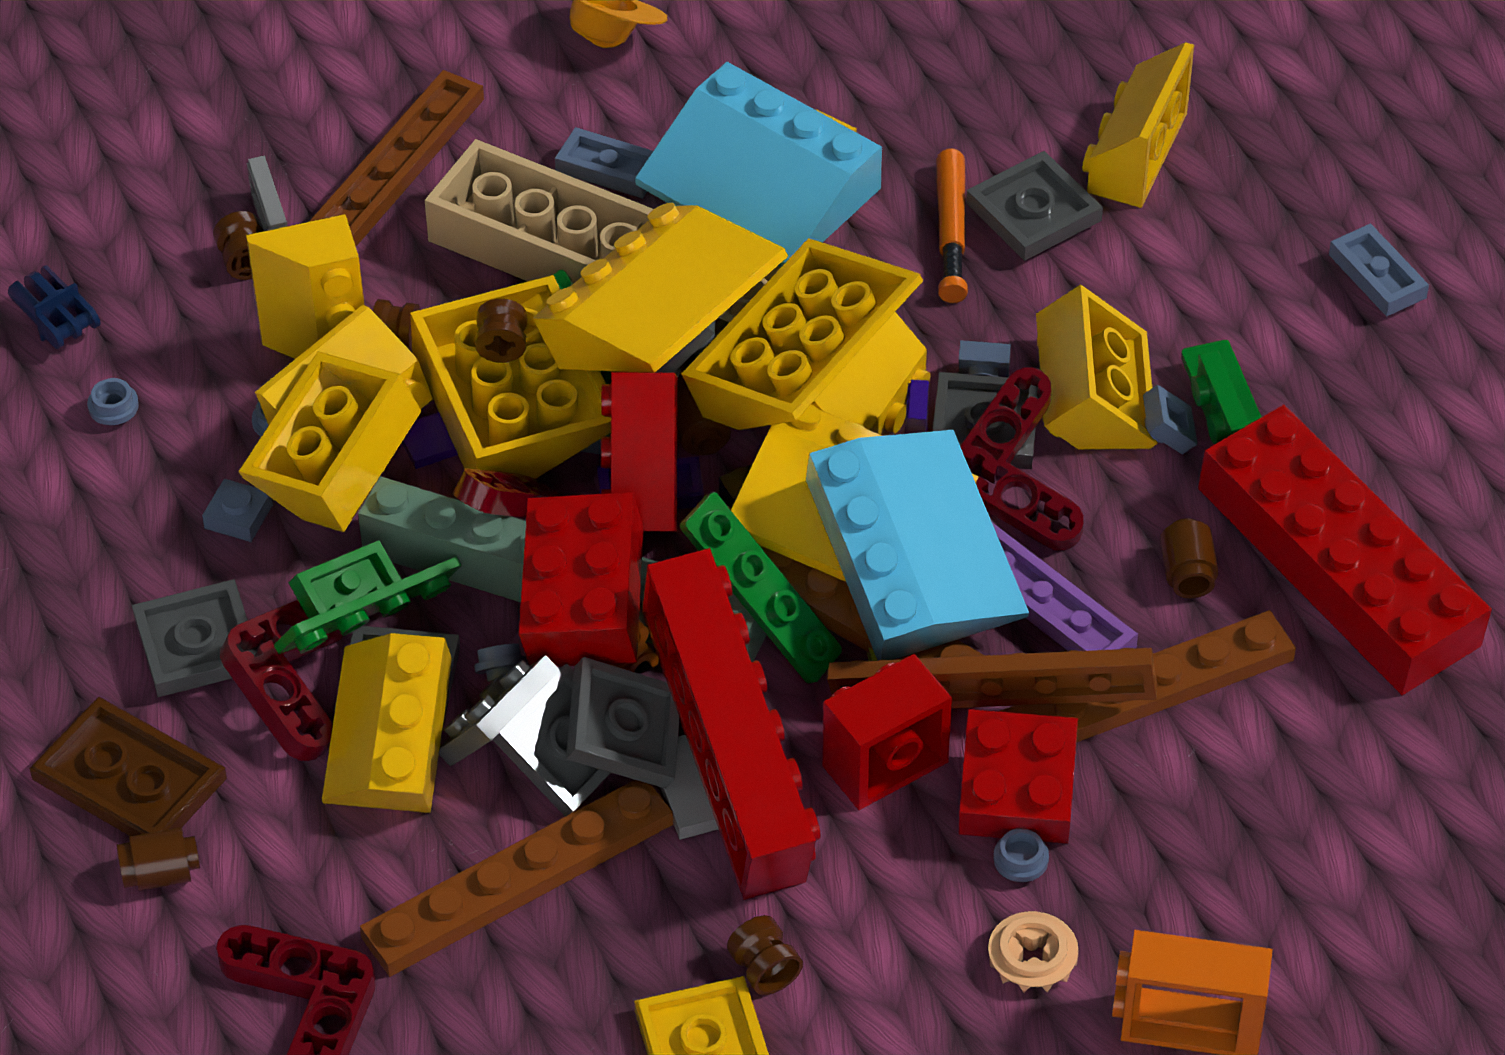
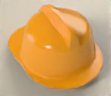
(611, 21)

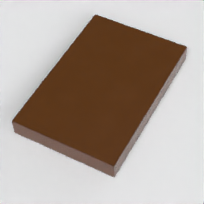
(127, 771)

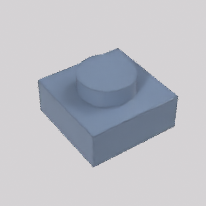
(984, 358)
(1169, 419)
(237, 510)

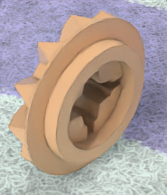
(1032, 931)

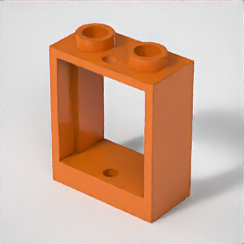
(1190, 1019)

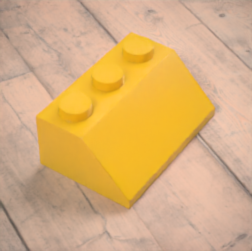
(1141, 127)
(304, 282)
(357, 338)
(1095, 373)
(876, 380)
(332, 439)
(388, 723)

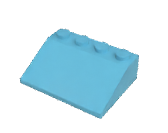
(763, 161)
(913, 540)

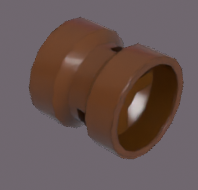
(232, 242)
(761, 950)

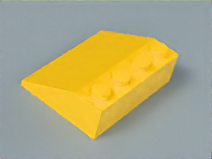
(654, 291)
(796, 335)
(511, 413)
(775, 495)

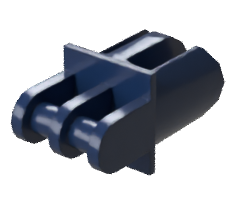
(53, 306)

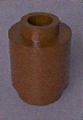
(695, 432)
(1189, 558)
(158, 859)

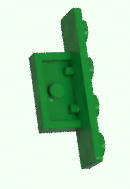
(1219, 388)
(354, 587)
(762, 588)

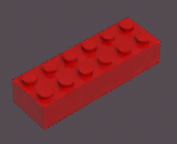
(1344, 549)
(729, 723)

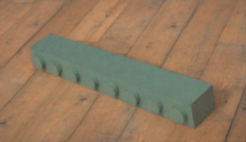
(431, 528)

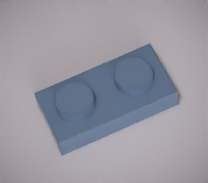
(602, 161)
(1378, 269)

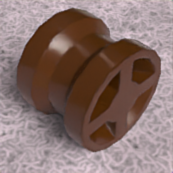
(397, 319)
(501, 330)

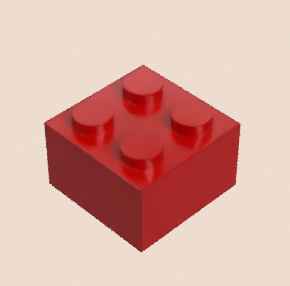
(886, 731)
(1018, 774)

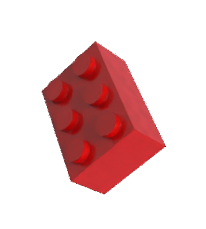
(643, 443)
(582, 579)

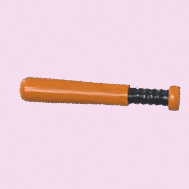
(951, 214)

